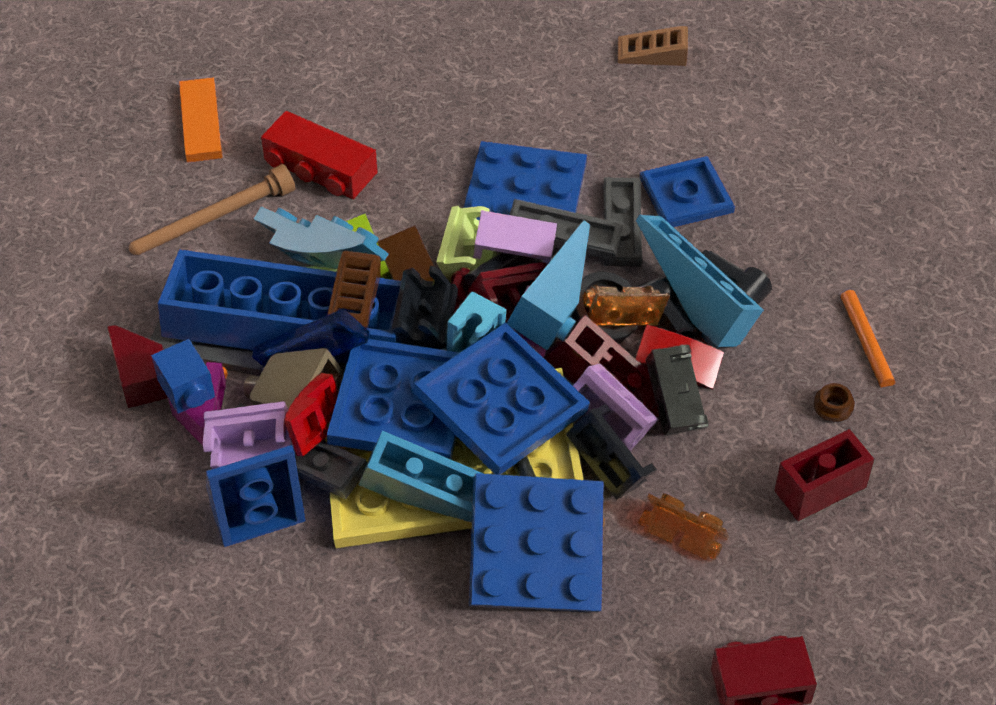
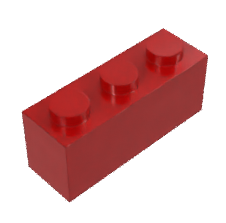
(319, 155)

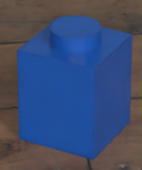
(183, 376)

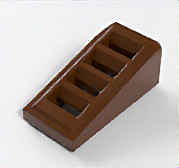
(358, 269)

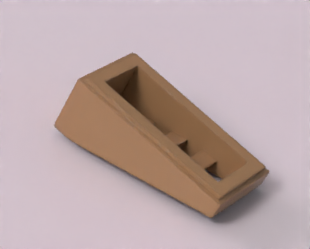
(673, 49)

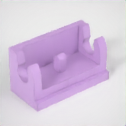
(515, 236)
(627, 415)
(244, 432)

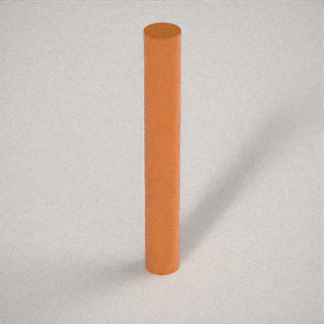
(867, 339)

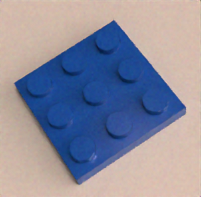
(525, 174)
(380, 396)
(501, 398)
(536, 543)

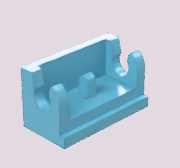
(473, 321)

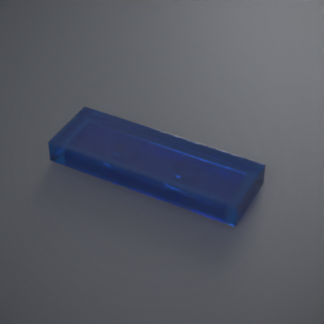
(333, 332)

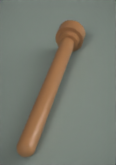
(276, 182)

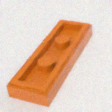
(200, 120)

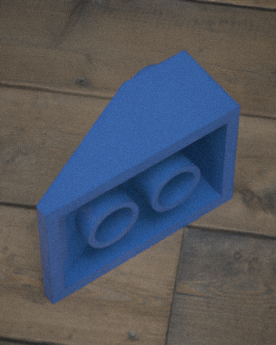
(255, 495)

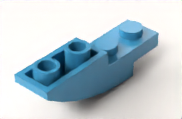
(319, 241)

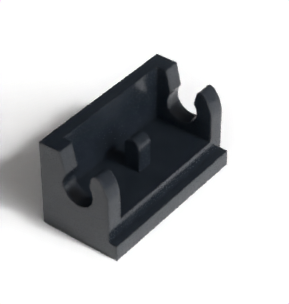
(424, 309)
(608, 453)

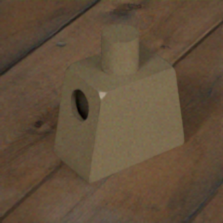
(289, 374)

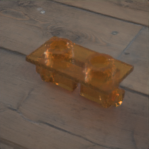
(629, 307)
(699, 531)

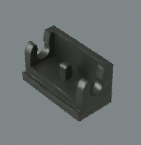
(676, 390)

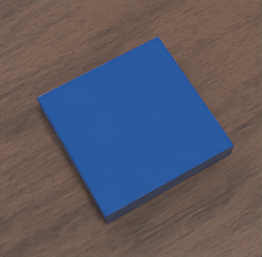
(687, 192)

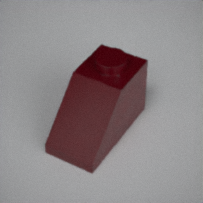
(136, 366)

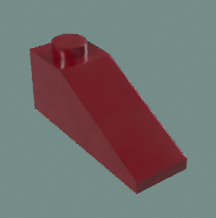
(591, 346)

